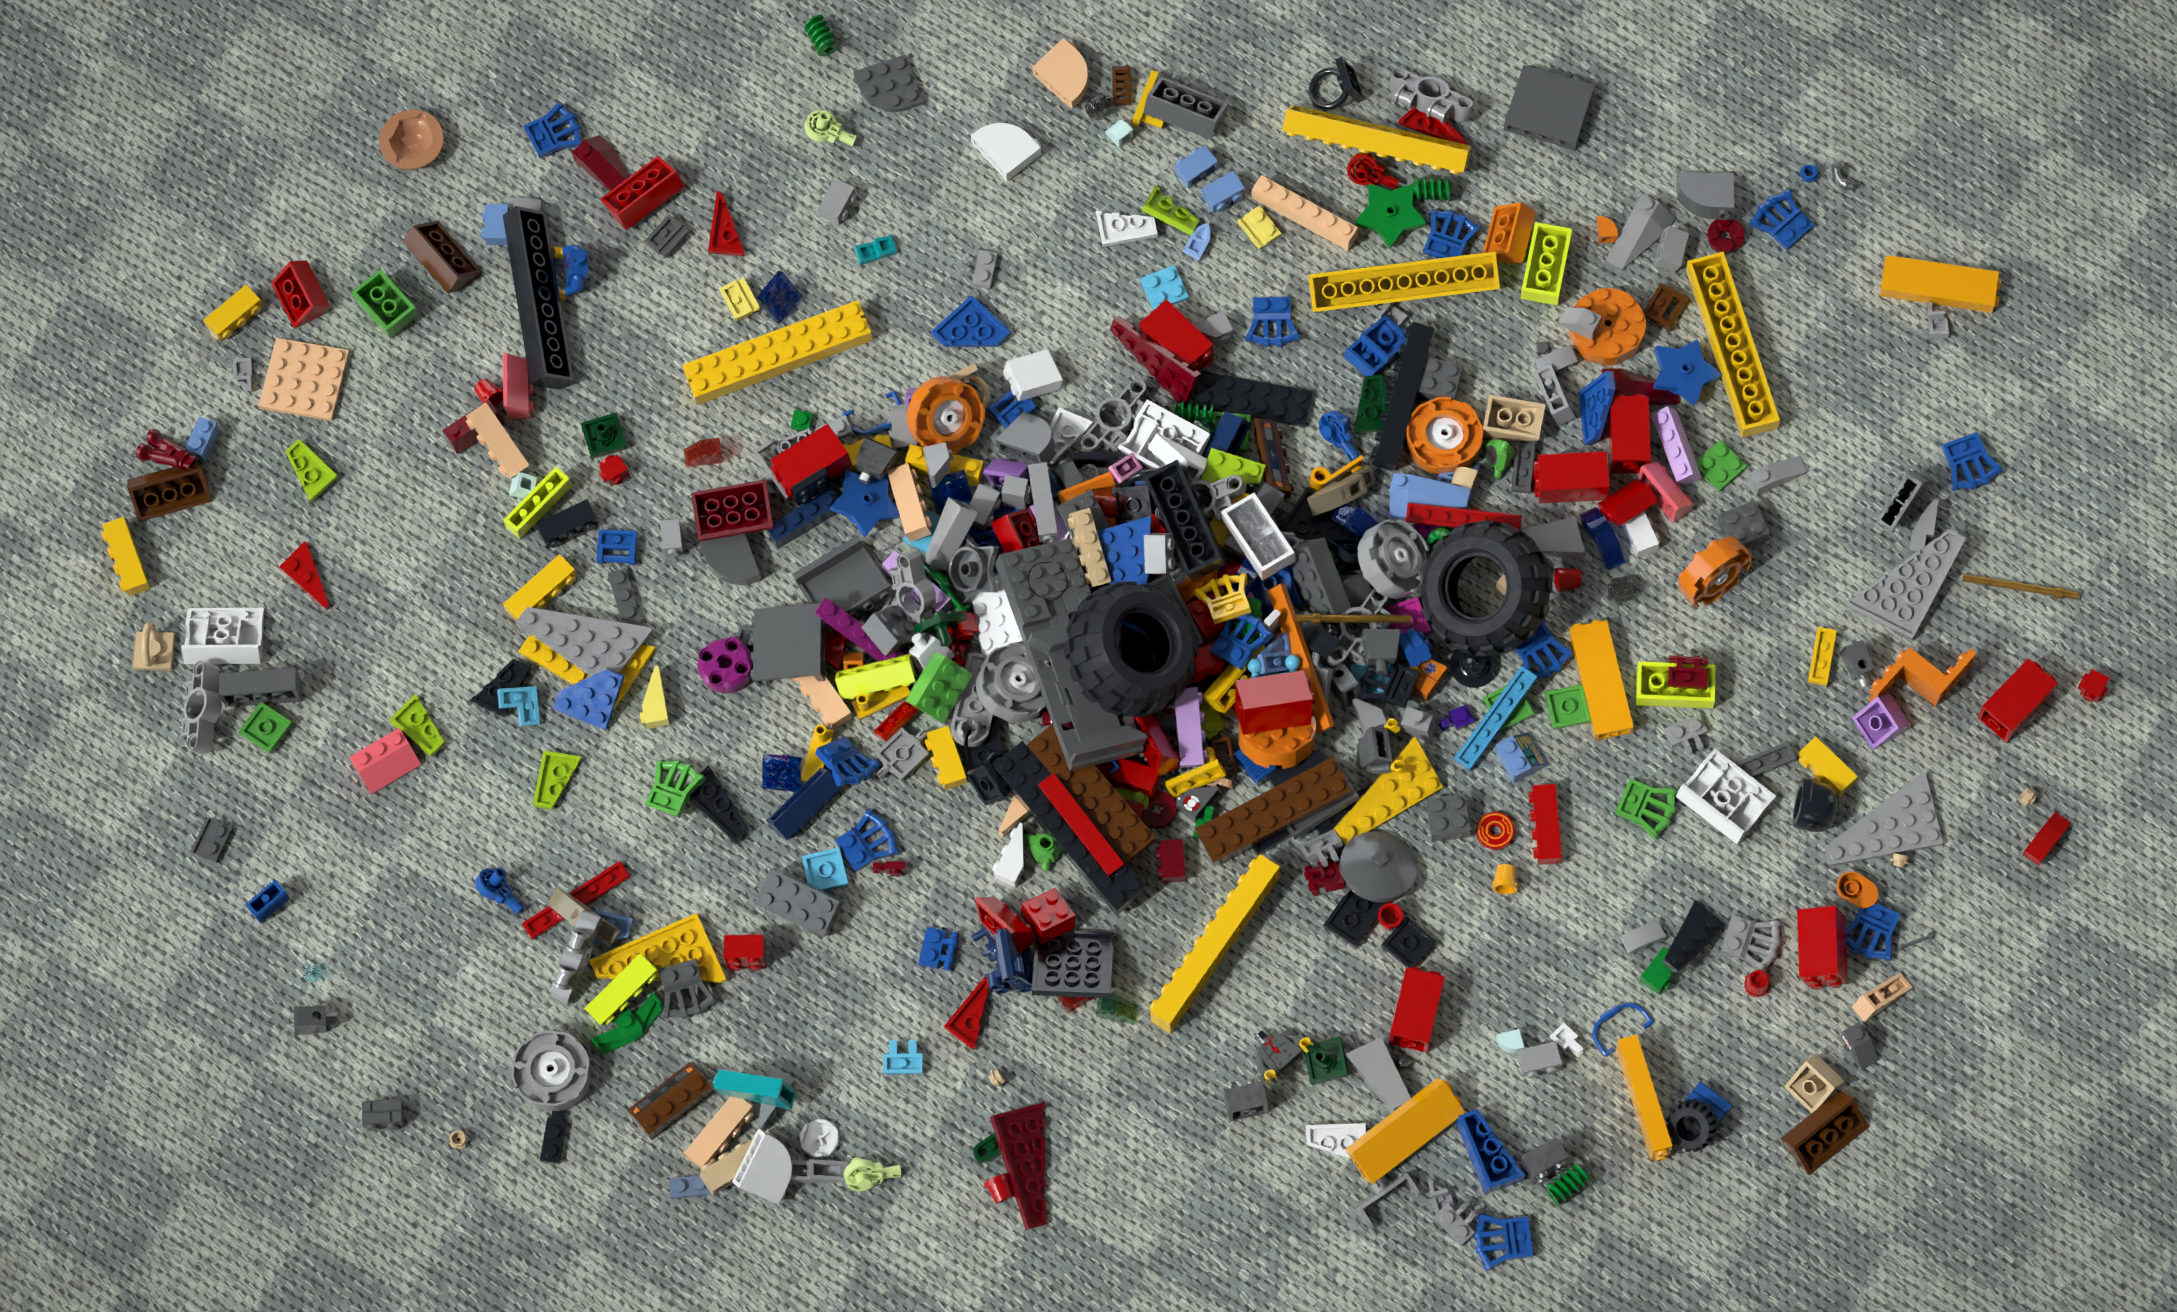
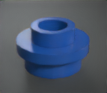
(1809, 168)

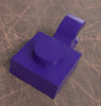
(1458, 718)

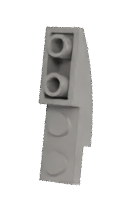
(840, 427)

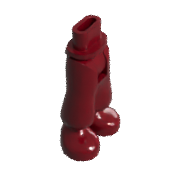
(165, 452)

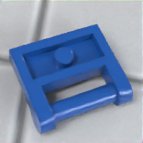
(1010, 413)
(617, 541)

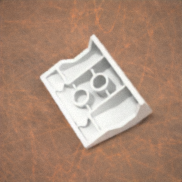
(1154, 420)
(224, 635)
(1725, 796)

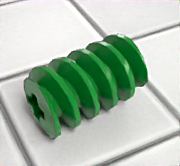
(820, 35)
(1430, 188)
(1190, 414)
(1567, 1183)

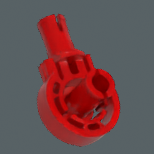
(1369, 171)

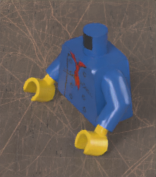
(575, 268)

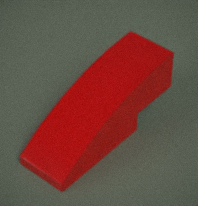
(2046, 838)

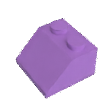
(1000, 467)
(1881, 721)

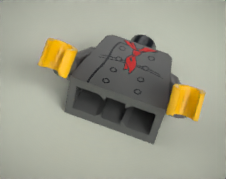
(1375, 750)
(1278, 1053)

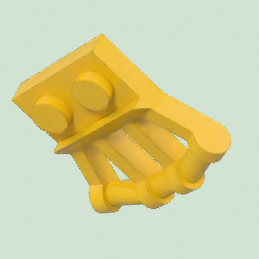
(1227, 606)

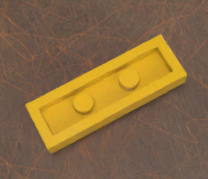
(1822, 656)

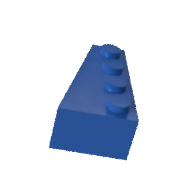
(1487, 1154)

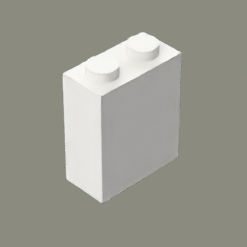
(1032, 375)

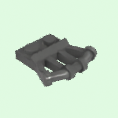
(684, 976)

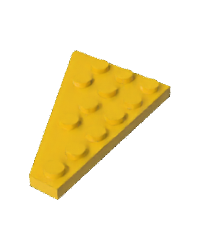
(553, 662)
(664, 948)

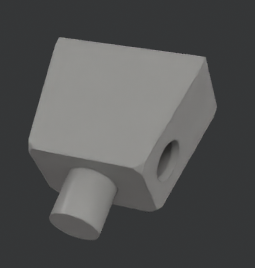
(1417, 724)

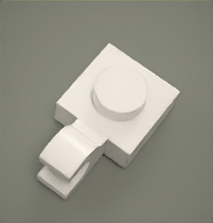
(1566, 1039)

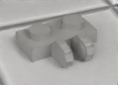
(984, 268)
(1685, 731)
(1320, 846)
(1454, 1224)

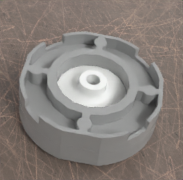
(1392, 558)
(1010, 685)
(553, 1089)

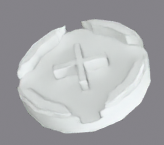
(819, 1138)

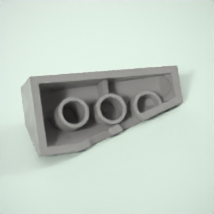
(1640, 231)

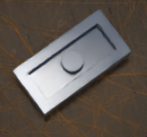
(687, 1187)

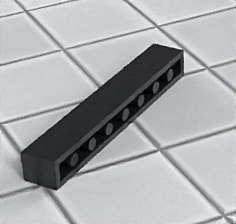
(1402, 396)

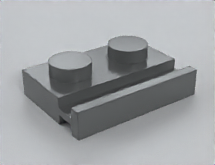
(667, 236)
(211, 840)

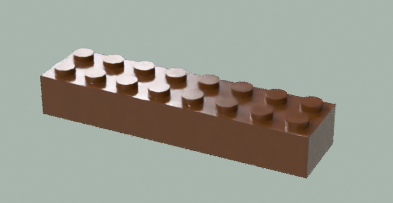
(1096, 798)
(1273, 811)

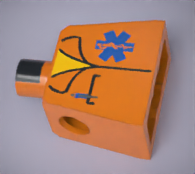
(1430, 676)

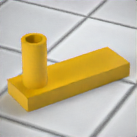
(1139, 115)
(868, 705)
(812, 763)
(1197, 777)

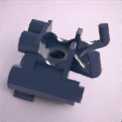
(1010, 967)

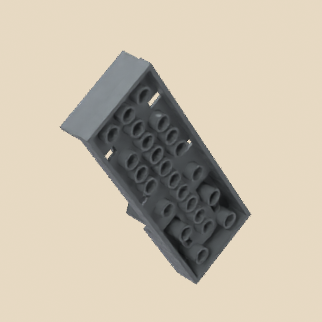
(1044, 593)

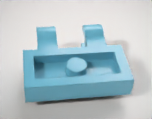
(902, 1063)

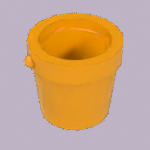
(1505, 879)

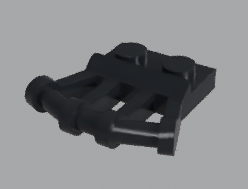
(1397, 689)

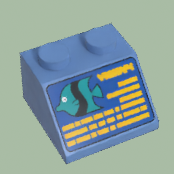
(1520, 756)

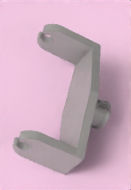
(768, 475)
(1380, 1189)

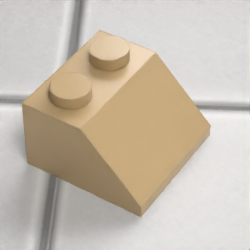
(1814, 1083)

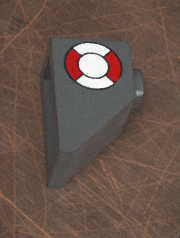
(1194, 801)
(1860, 1045)

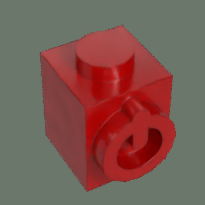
(613, 470)
(966, 629)
(2093, 686)

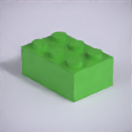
(385, 303)
(939, 687)

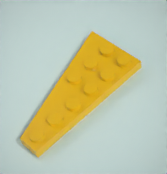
(1391, 793)

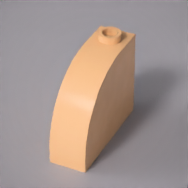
(1063, 72)

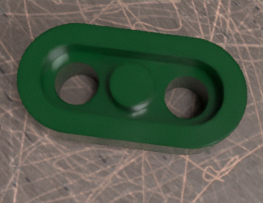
(990, 1146)

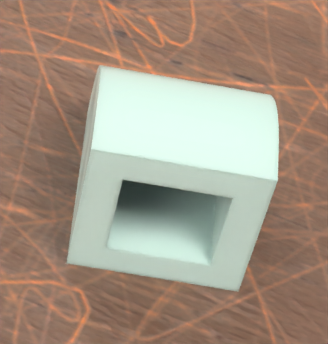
(1120, 133)
(522, 485)
(1510, 1041)

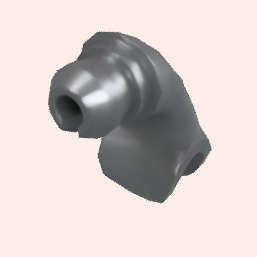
(1841, 182)

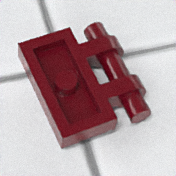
(1687, 677)
(1330, 877)

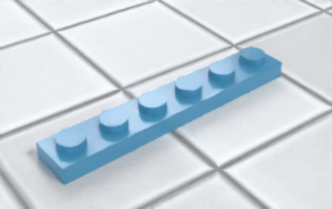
(1495, 718)

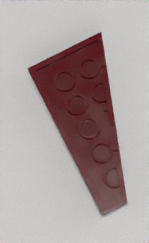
(1159, 362)
(1023, 1153)

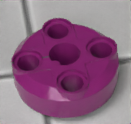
(729, 674)

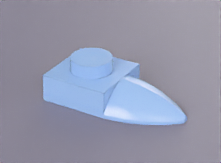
(1198, 242)

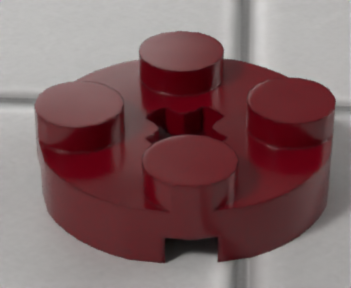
(1725, 245)
(1166, 816)

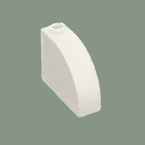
(1006, 147)
(765, 1168)

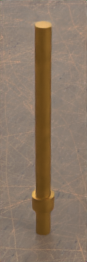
(2057, 592)
(1316, 618)

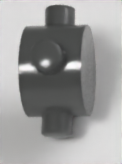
(1542, 348)
(1402, 1063)

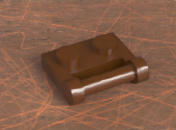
(1660, 303)

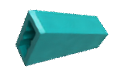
(755, 1088)

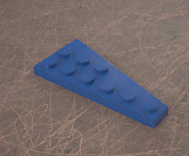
(1125, 553)

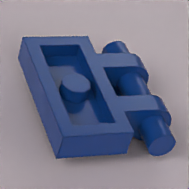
(933, 946)

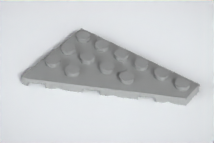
(1908, 590)
(585, 641)
(1894, 827)

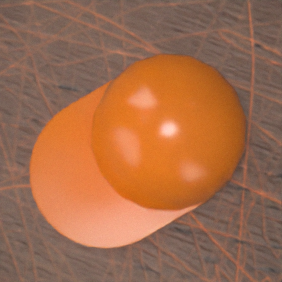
(1857, 889)

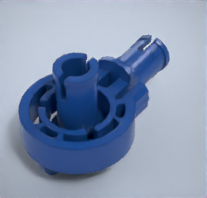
(1338, 432)
(497, 888)

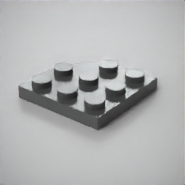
(889, 85)

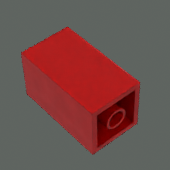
(1178, 336)
(1629, 433)
(808, 456)
(1571, 477)
(2017, 700)
(1274, 702)
(1822, 947)
(1416, 1009)

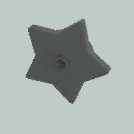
(972, 570)

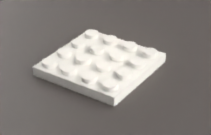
(995, 619)

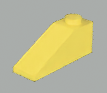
(654, 703)

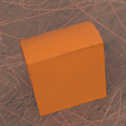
(1606, 230)
(853, 659)

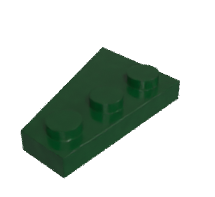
(1370, 405)

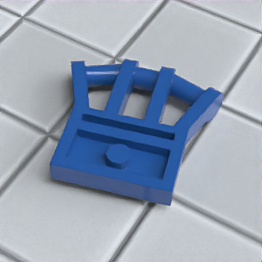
(542, 134)
(1791, 228)
(1442, 245)
(1272, 310)
(1963, 451)
(1539, 642)
(1238, 651)
(842, 751)
(856, 848)
(1878, 920)
(1516, 1238)

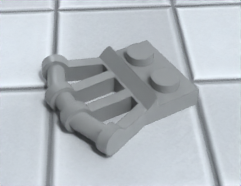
(1739, 938)

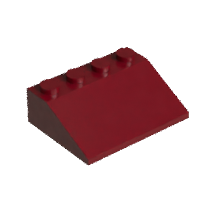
(732, 510)

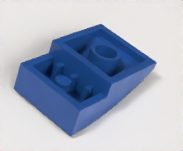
(1376, 347)

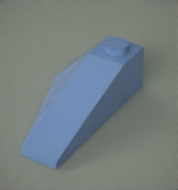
(1425, 491)

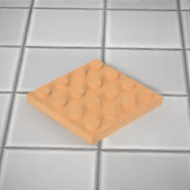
(304, 379)

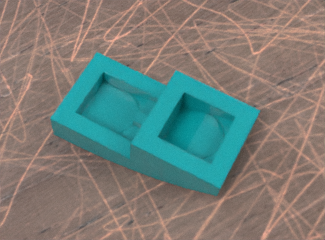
(876, 250)

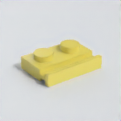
(1259, 227)
(739, 299)

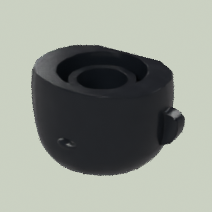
(1814, 806)

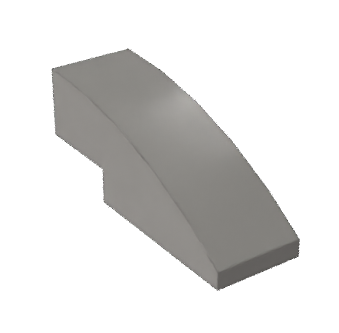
(1924, 529)
(817, 1171)

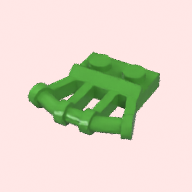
(665, 797)
(1635, 800)

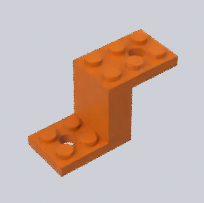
(1922, 675)

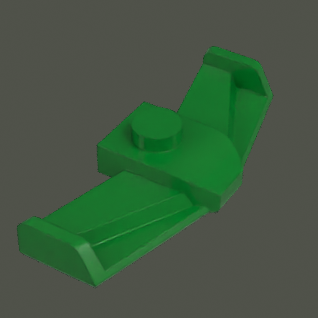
(944, 584)
(629, 1026)

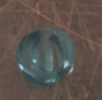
(309, 971)

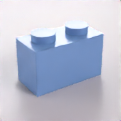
(1196, 166)
(1223, 192)
(494, 228)
(203, 438)

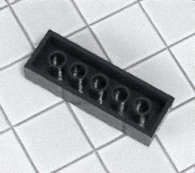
(1185, 519)

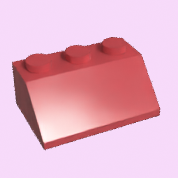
(517, 387)
(1667, 491)
(385, 761)

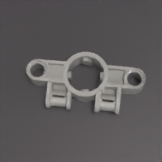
(1410, 90)
(1110, 437)
(1221, 494)
(911, 574)
(1350, 646)
(199, 722)
(576, 957)

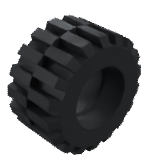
(1703, 1114)

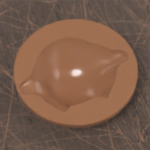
(411, 139)

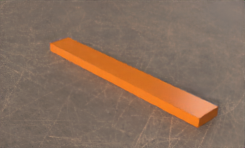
(1287, 622)

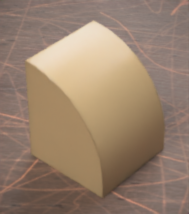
(1464, 477)

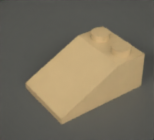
(1512, 419)

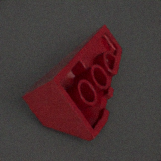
(600, 162)
(1633, 383)

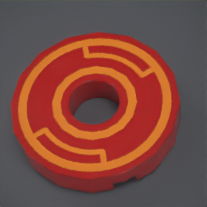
(1490, 841)

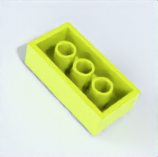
(1546, 263)
(1653, 689)

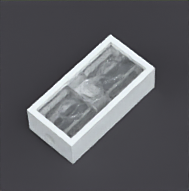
(1258, 536)

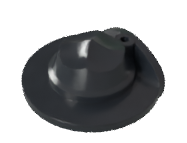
(1472, 670)

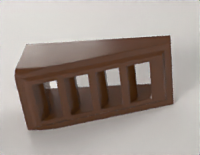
(1121, 73)
(1231, 754)

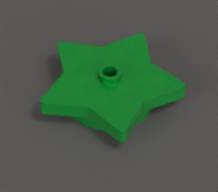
(1390, 226)

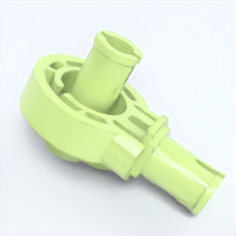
(826, 128)
(868, 1174)

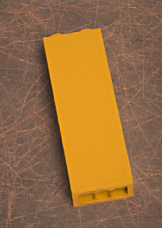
(1940, 284)
(1601, 679)
(1644, 1098)
(1405, 1130)

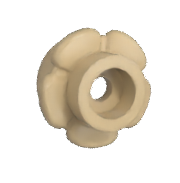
(2027, 796)
(1900, 860)
(997, 1078)
(453, 1139)

